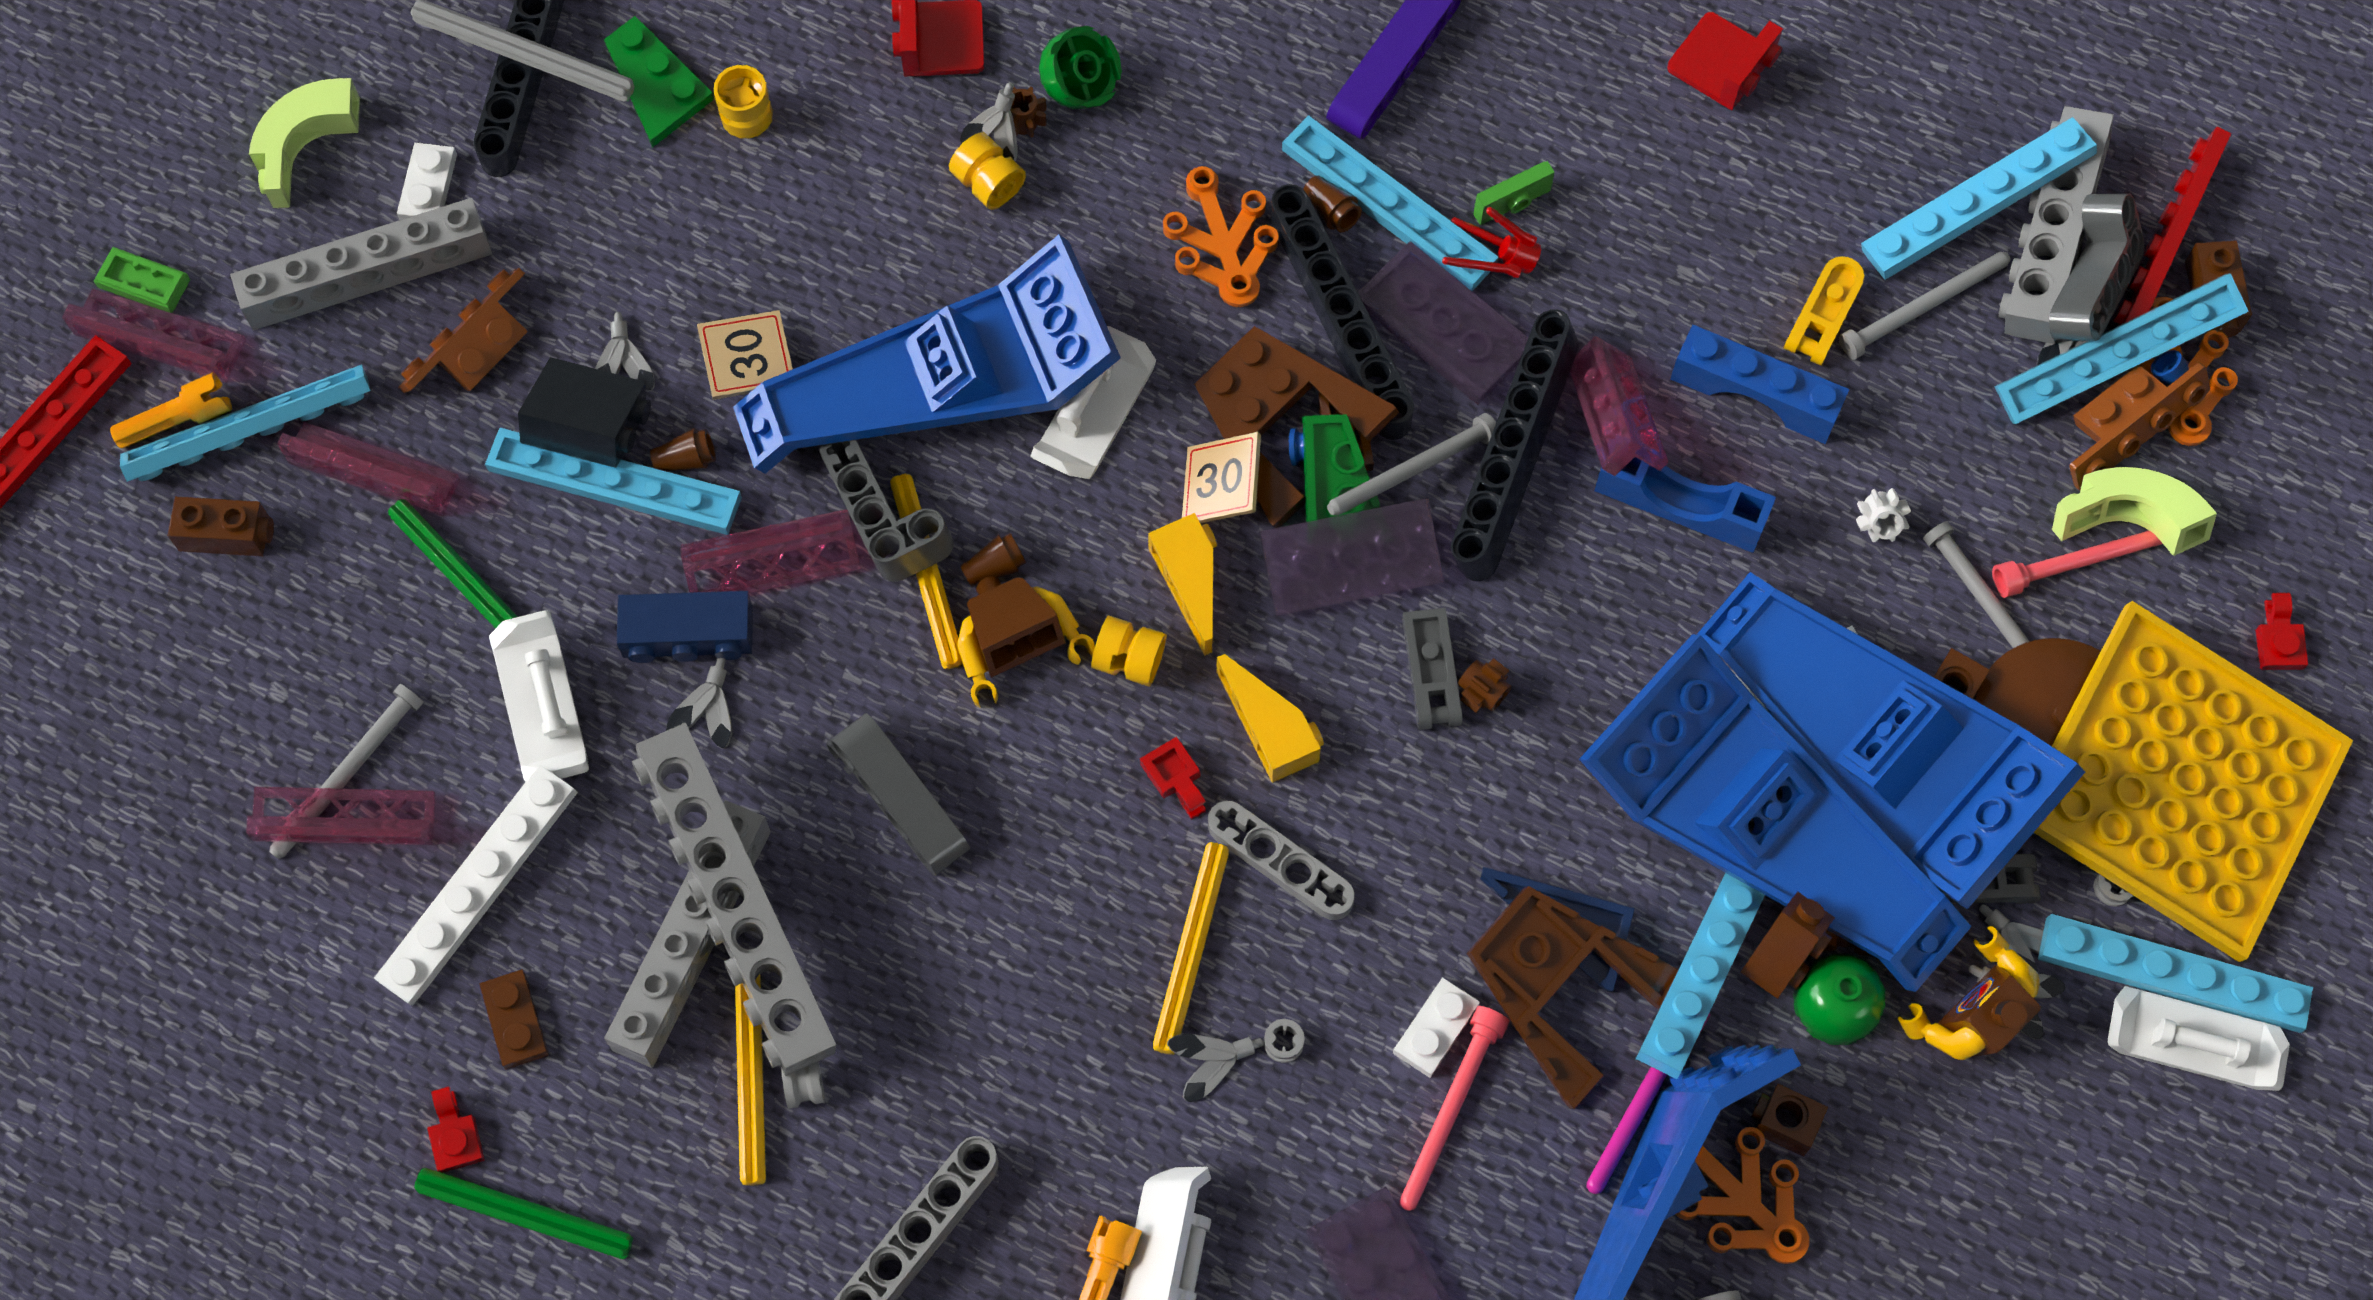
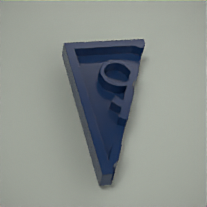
(1598, 911)

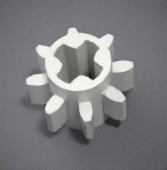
(1883, 515)

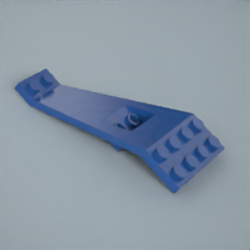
(972, 361)
(1913, 753)
(1706, 758)
(1664, 1168)

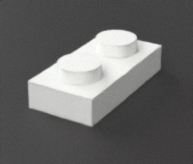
(426, 179)
(1436, 1027)

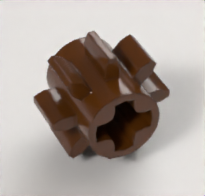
(1032, 114)
(1484, 685)

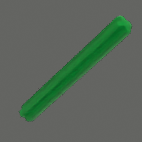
(450, 563)
(523, 1213)

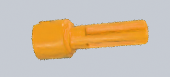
(191, 404)
(1111, 1249)

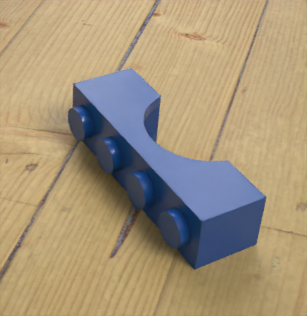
(1798, 397)
(1722, 512)

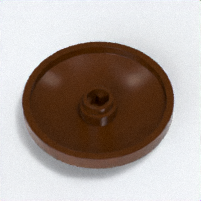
(2038, 684)

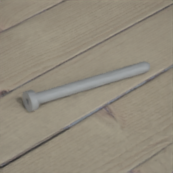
(1855, 343)
(1480, 431)
(1941, 538)
(360, 753)

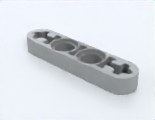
(1277, 864)

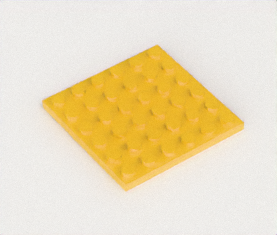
(2190, 781)

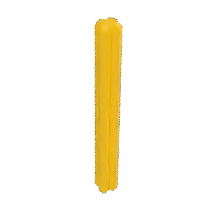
(930, 582)
(1191, 946)
(750, 1094)

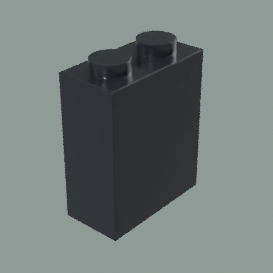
(583, 412)

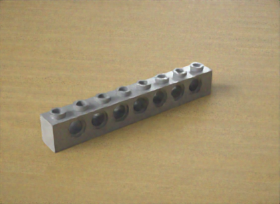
(677, 753)

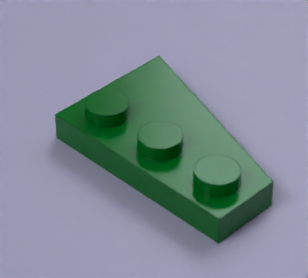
(664, 88)
(1331, 464)

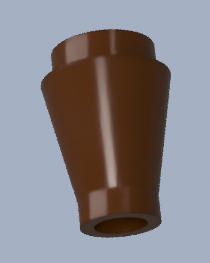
(1333, 204)
(688, 451)
(995, 559)

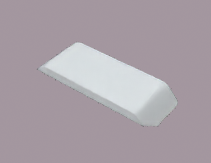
(1093, 417)
(538, 696)
(2198, 1039)
(1171, 1237)

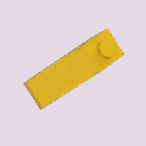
(1186, 562)
(1272, 723)

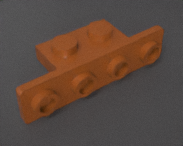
(476, 342)
(2132, 414)

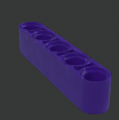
(1388, 63)

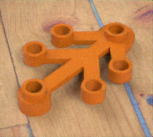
(1221, 241)
(2200, 412)
(1745, 1201)

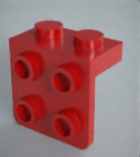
(939, 37)
(1724, 58)

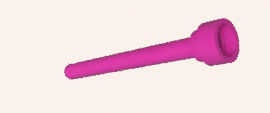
(1626, 1129)

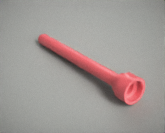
(2013, 577)
(1486, 1028)

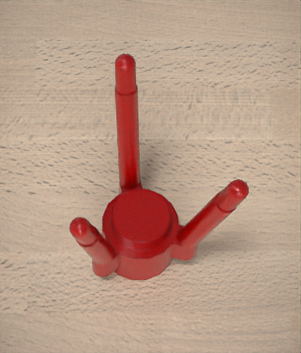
(1517, 252)

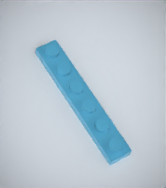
(1979, 198)
(1386, 199)
(2121, 348)
(229, 430)
(625, 486)
(2175, 973)
(1700, 977)

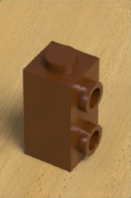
(2211, 261)
(220, 526)
(1788, 943)

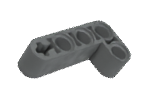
(2102, 269)
(887, 535)
(899, 793)

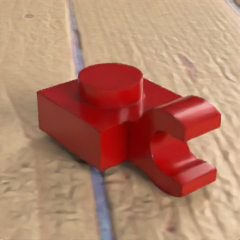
(2279, 642)
(1173, 772)
(456, 1138)

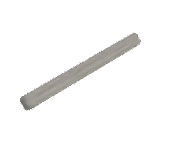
(522, 50)

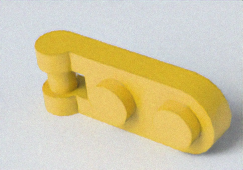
(1826, 308)

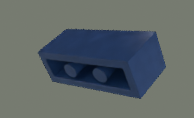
(684, 625)

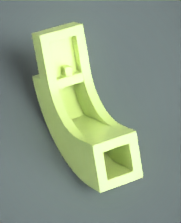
(293, 122)
(2141, 497)

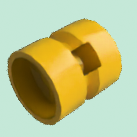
(743, 101)
(982, 166)
(1128, 650)

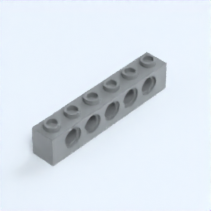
(361, 264)
(2029, 314)
(677, 956)

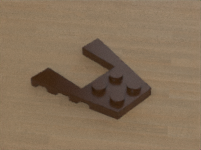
(1259, 384)
(1530, 957)

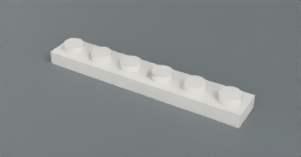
(475, 885)

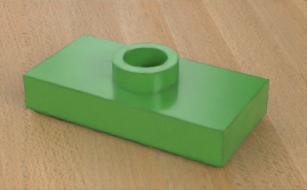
(1514, 193)
(142, 280)

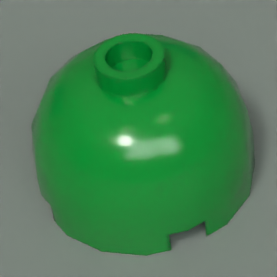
(1080, 68)
(1840, 999)

